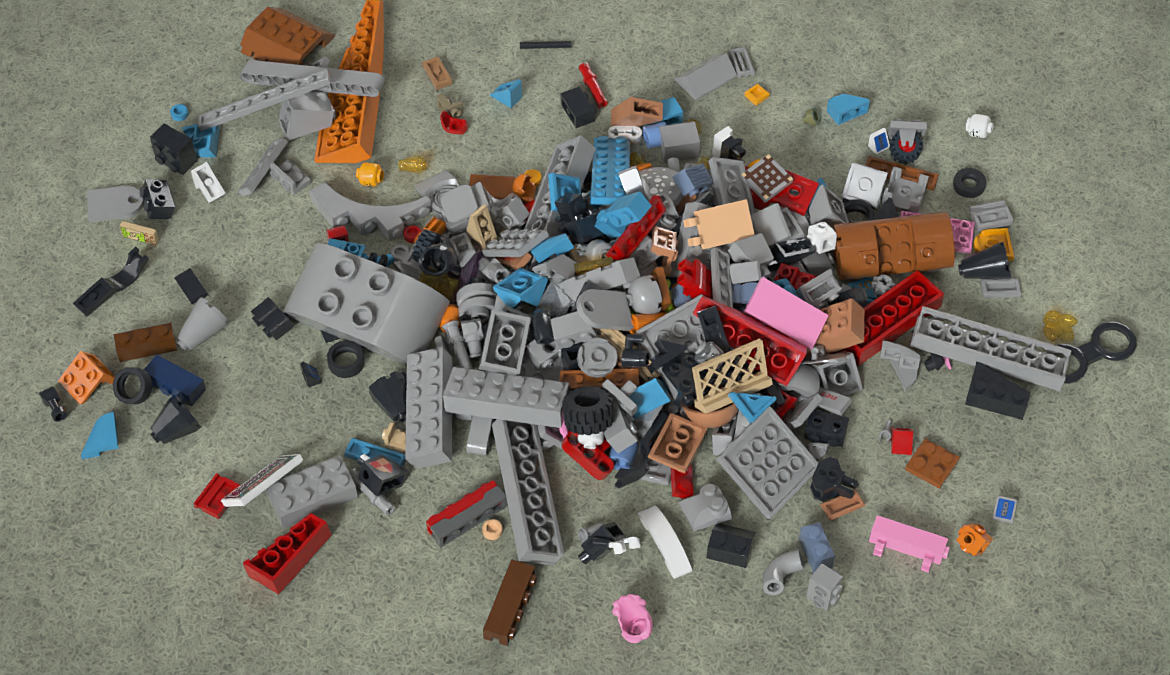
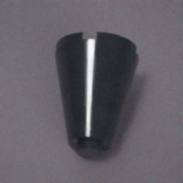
(986, 264)

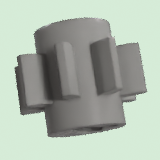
(881, 284)

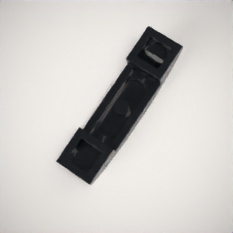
(713, 331)

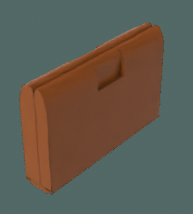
(496, 186)

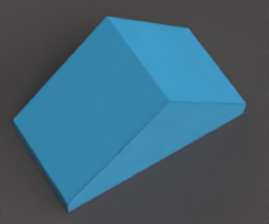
(508, 93)

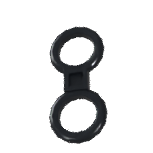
(1093, 351)

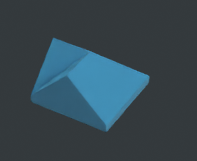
(521, 287)

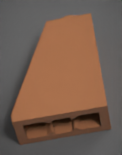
(636, 112)

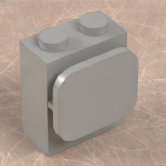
(463, 202)

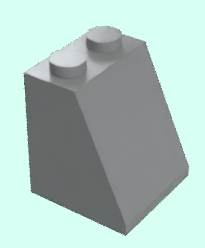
(306, 114)

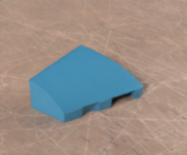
(205, 141)
(558, 244)
(102, 437)

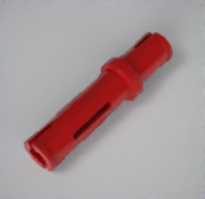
(591, 82)

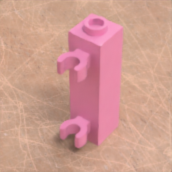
(908, 541)

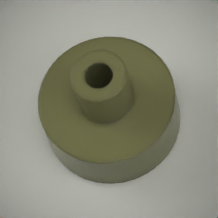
(812, 117)

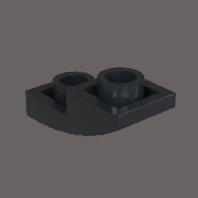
(190, 286)

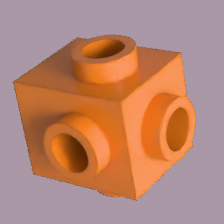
(973, 539)

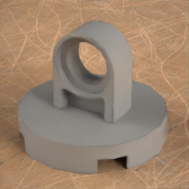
(597, 357)

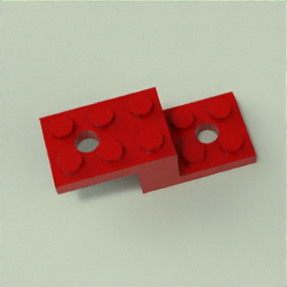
(797, 204)

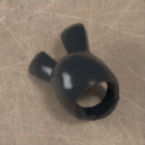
(442, 259)

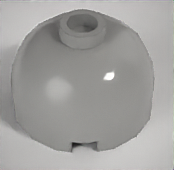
(644, 295)

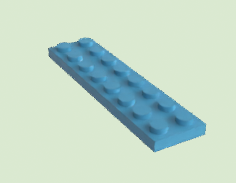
(609, 159)

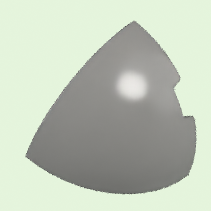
(803, 381)

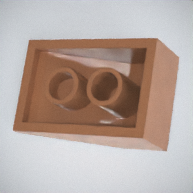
(678, 443)

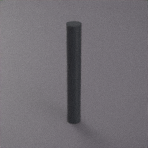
(545, 44)

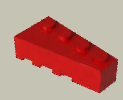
(288, 554)

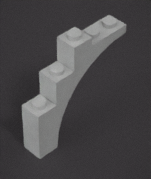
(366, 218)

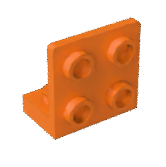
(84, 376)

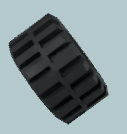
(588, 410)

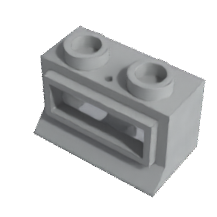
(820, 289)

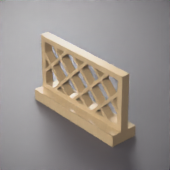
(748, 384)

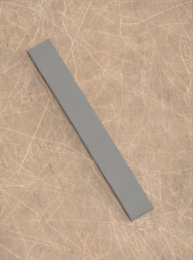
(264, 99)

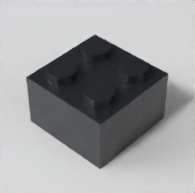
(173, 149)

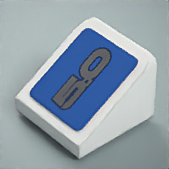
(879, 141)

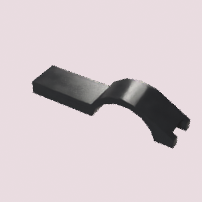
(105, 287)
(630, 475)

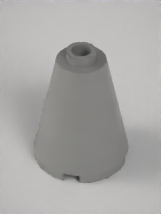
(201, 325)

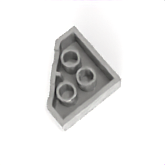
(611, 278)

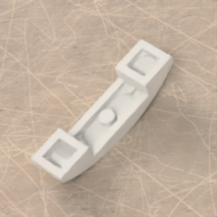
(666, 541)

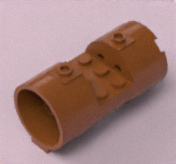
(894, 246)

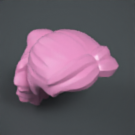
(633, 618)

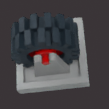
(906, 139)
(424, 240)

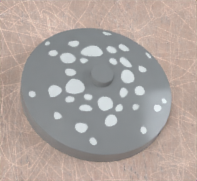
(660, 180)

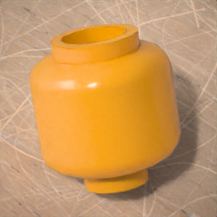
(370, 174)

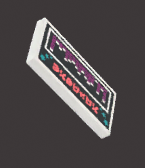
(262, 480)

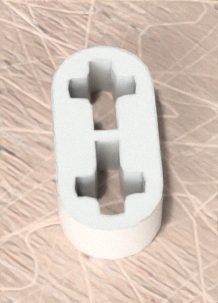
(626, 131)

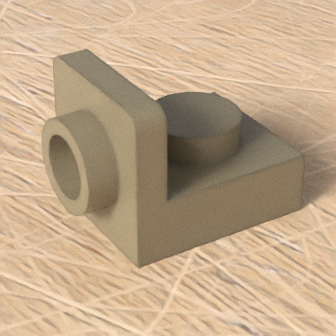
(445, 104)

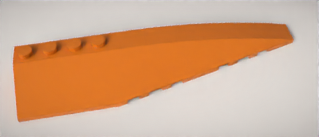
(353, 129)

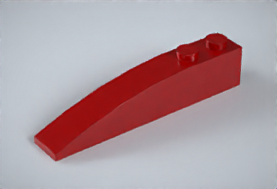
(781, 352)

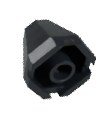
(391, 395)
(173, 422)

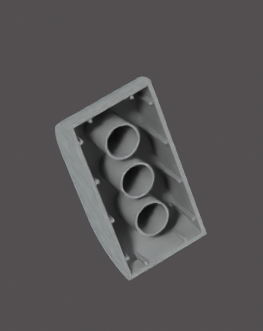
(366, 303)

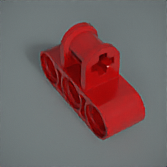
(592, 464)

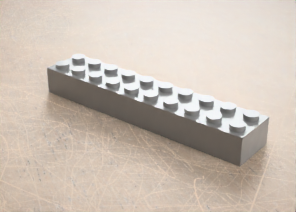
(569, 159)

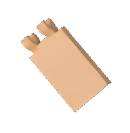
(721, 224)

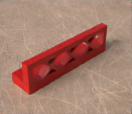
(637, 231)

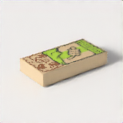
(139, 233)

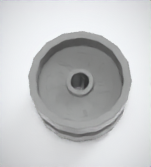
(476, 302)

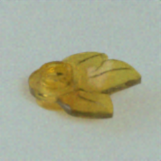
(1060, 327)

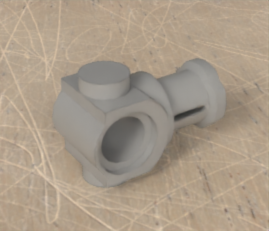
(473, 335)

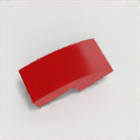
(793, 275)

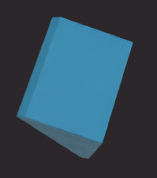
(650, 396)

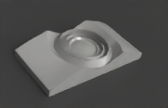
(435, 188)

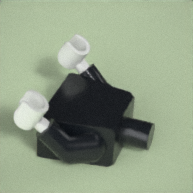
(604, 541)

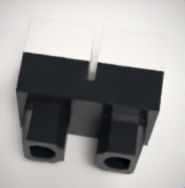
(727, 147)

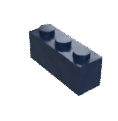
(175, 380)

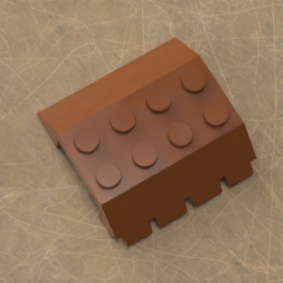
(282, 37)

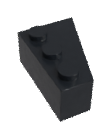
(996, 393)

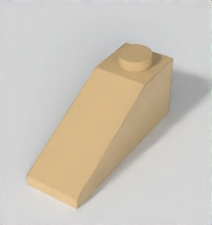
(480, 228)

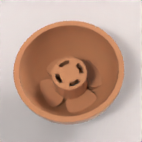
(713, 419)

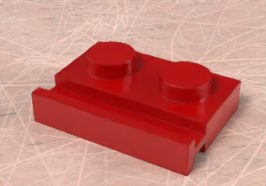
(213, 493)

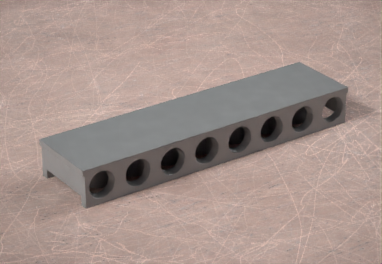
(989, 350)
(525, 492)

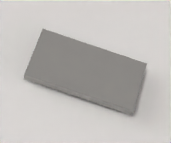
(514, 242)

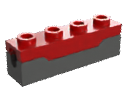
(466, 513)

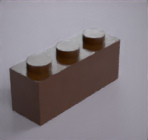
(145, 342)

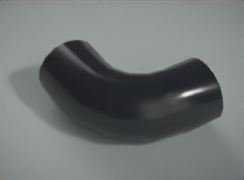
(542, 327)

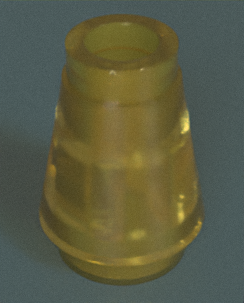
(413, 164)

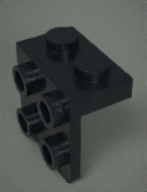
(681, 376)

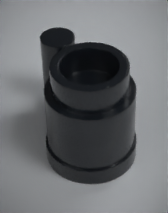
(634, 357)

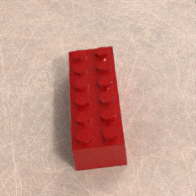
(895, 314)

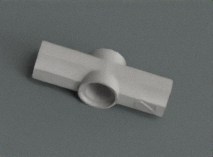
(493, 269)

